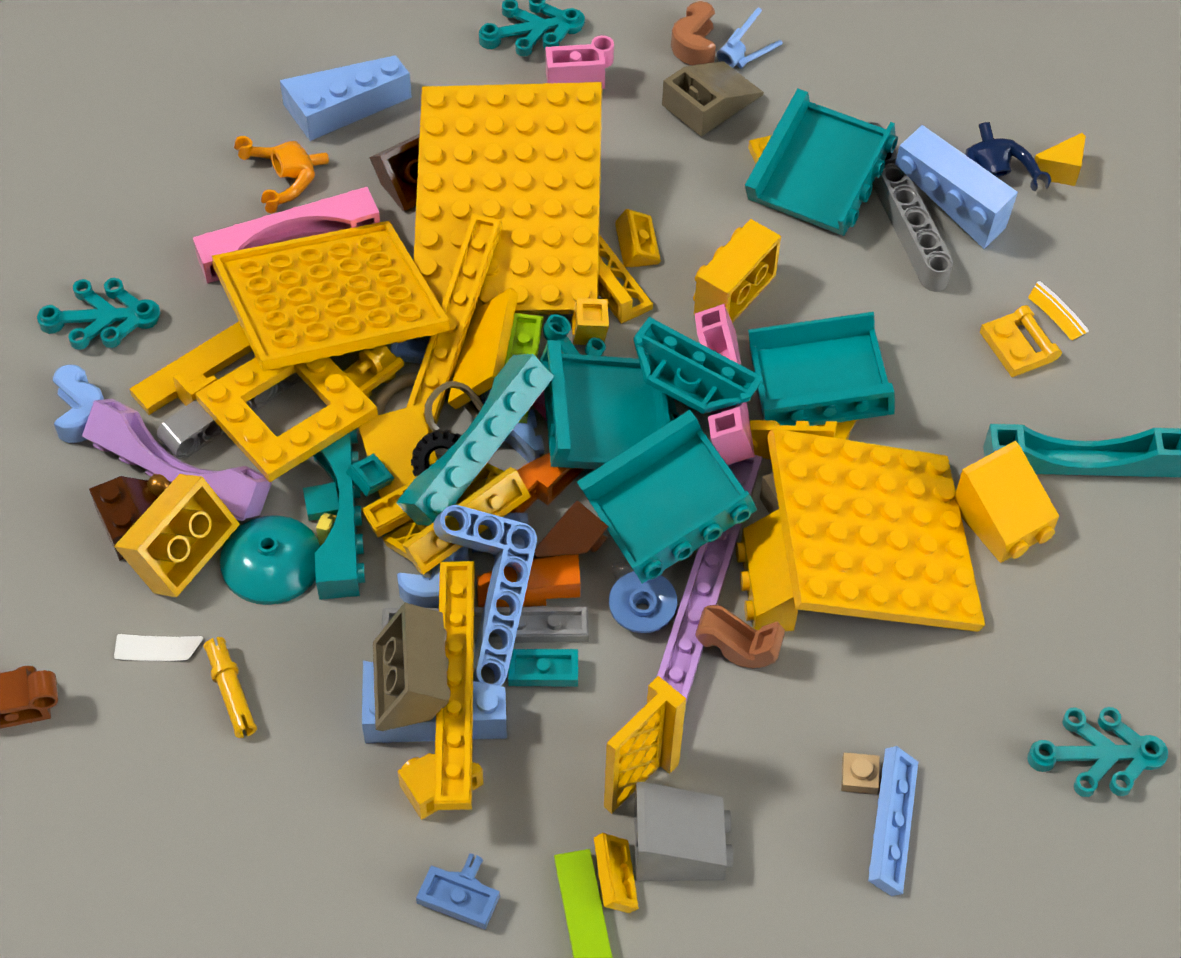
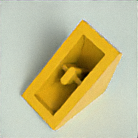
(1063, 160)

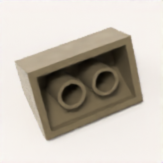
(410, 668)

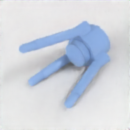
(734, 50)

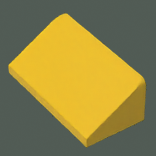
(637, 239)

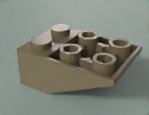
(707, 95)

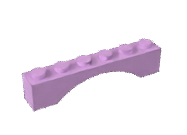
(122, 431)

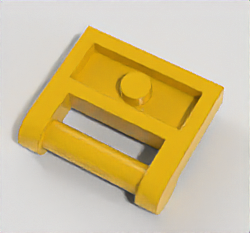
(1011, 345)

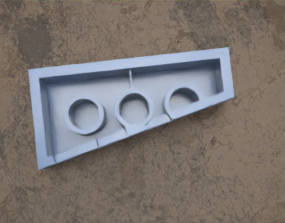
(344, 94)
(957, 185)
(488, 715)

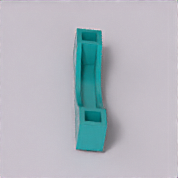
(1142, 454)
(447, 479)
(337, 558)

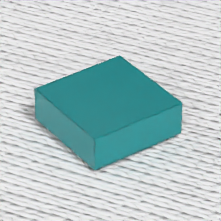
(370, 474)
(321, 500)

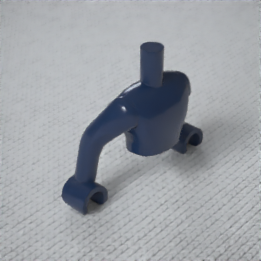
(997, 153)

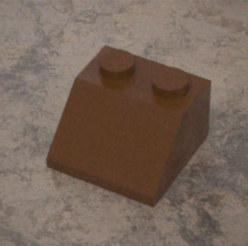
(399, 171)
(121, 504)
(573, 534)

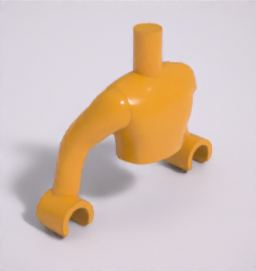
(288, 161)

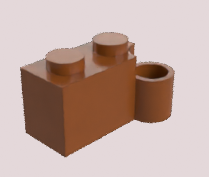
(26, 696)

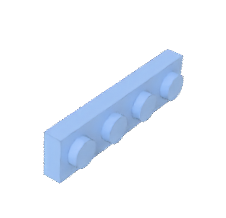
(893, 821)

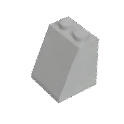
(680, 834)

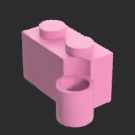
(580, 62)

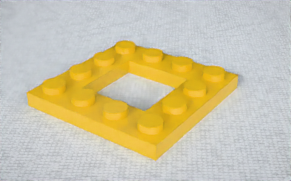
(274, 455)

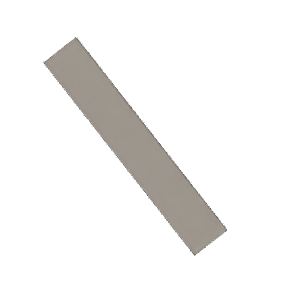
(535, 623)

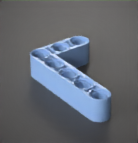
(499, 586)

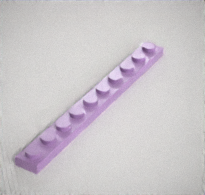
(702, 589)

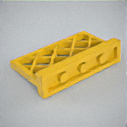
(494, 495)
(645, 743)

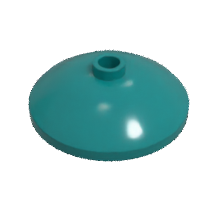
(272, 573)

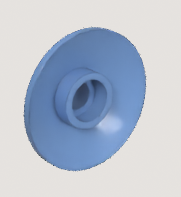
(630, 592)

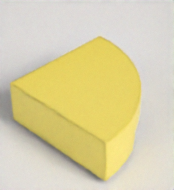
(324, 526)

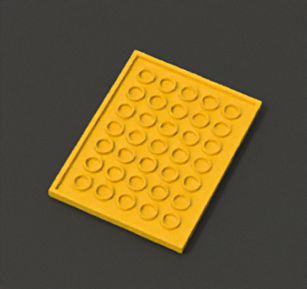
(519, 159)

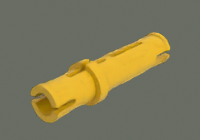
(225, 673)

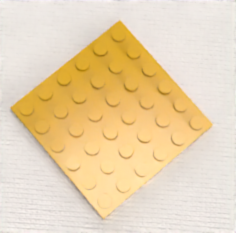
(328, 295)
(873, 532)

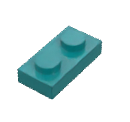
(543, 667)

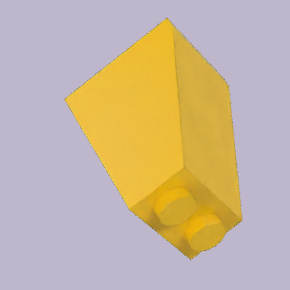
(1006, 503)

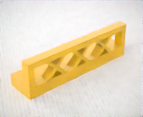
(610, 288)

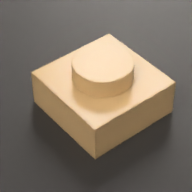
(860, 773)

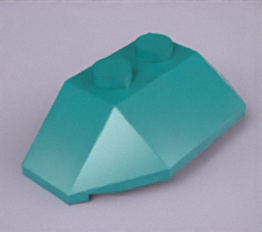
(691, 369)

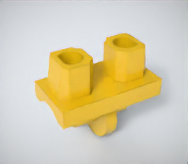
(374, 368)

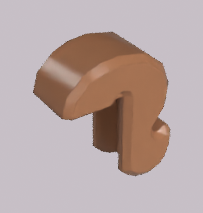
(689, 34)
(737, 639)

